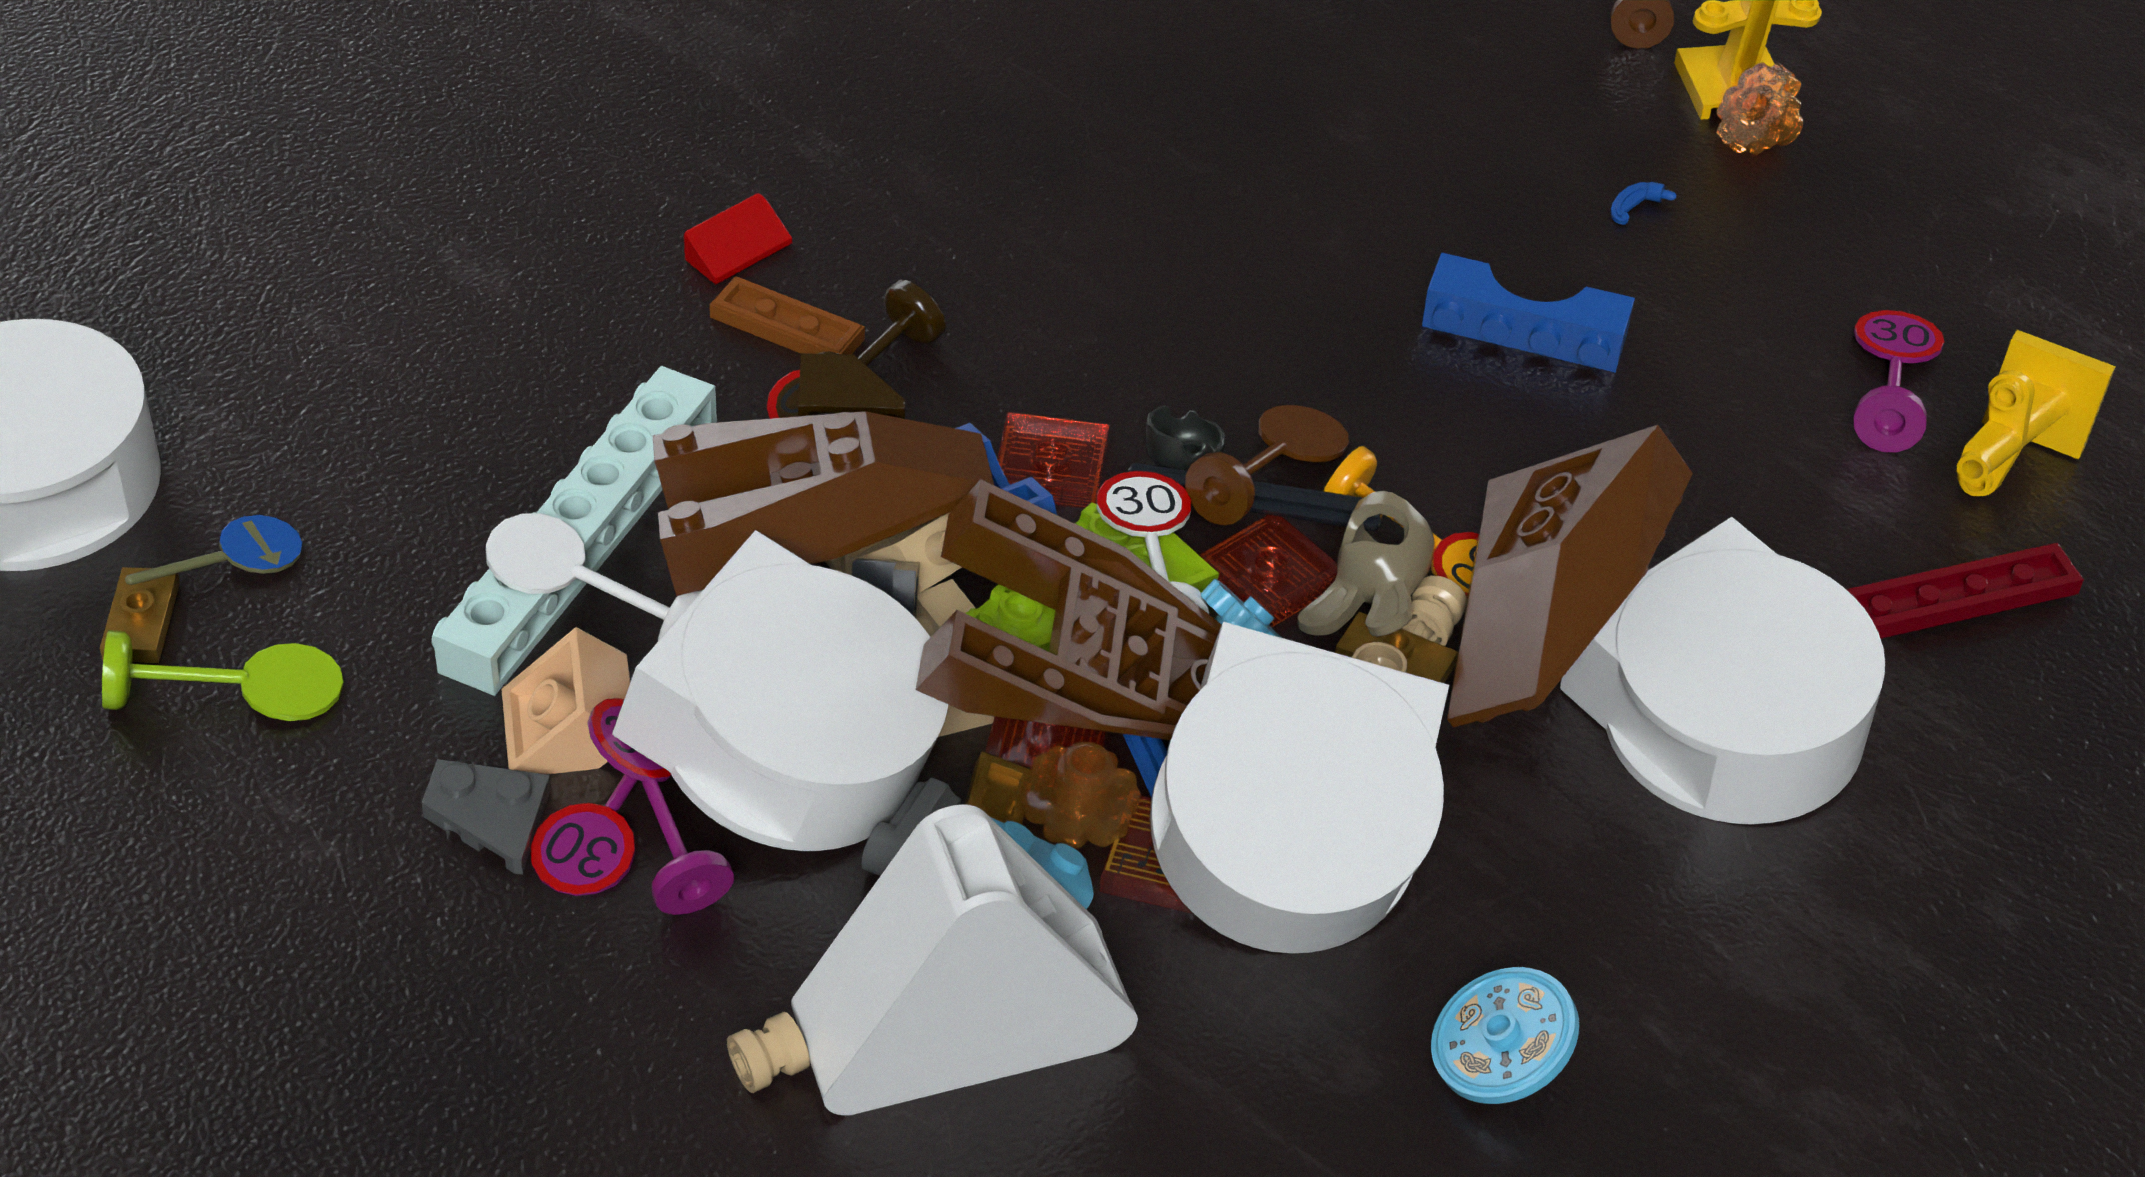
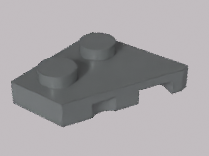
(488, 807)

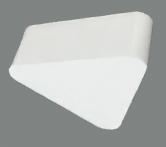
(957, 973)

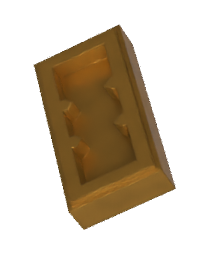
(143, 614)
(1423, 656)
(998, 788)

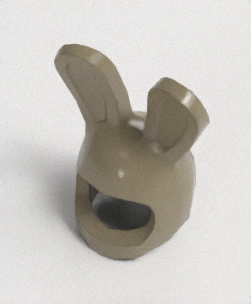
(1374, 571)

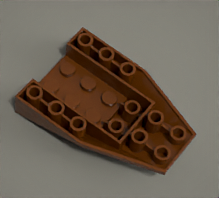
(1556, 563)

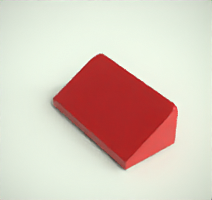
(735, 239)

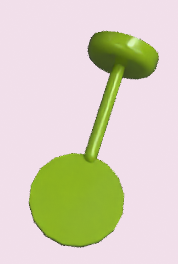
(278, 681)

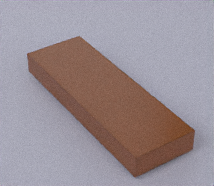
(784, 319)

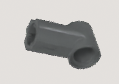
(889, 838)

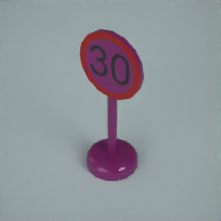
(1891, 415)
(585, 845)
(689, 879)

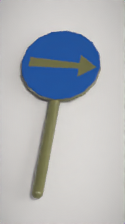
(249, 543)

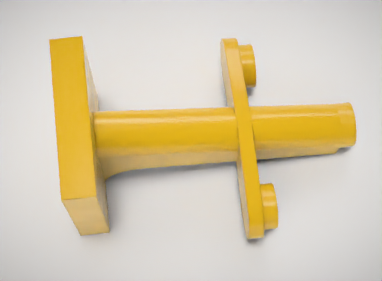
(1714, 69)
(2038, 397)

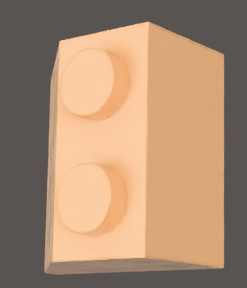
(552, 702)

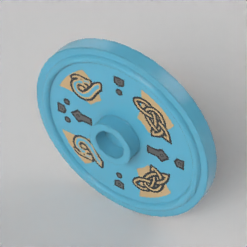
(1505, 1035)

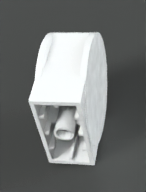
(71, 443)
(1735, 681)
(787, 702)
(1298, 792)

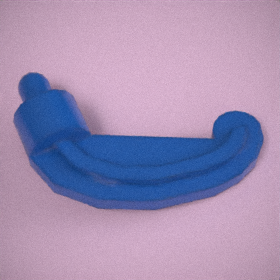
(1634, 195)

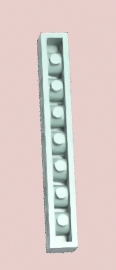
(599, 499)

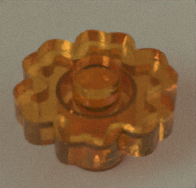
(1761, 110)
(1080, 795)

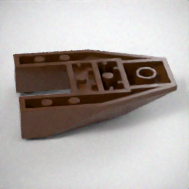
(806, 484)
(1122, 637)

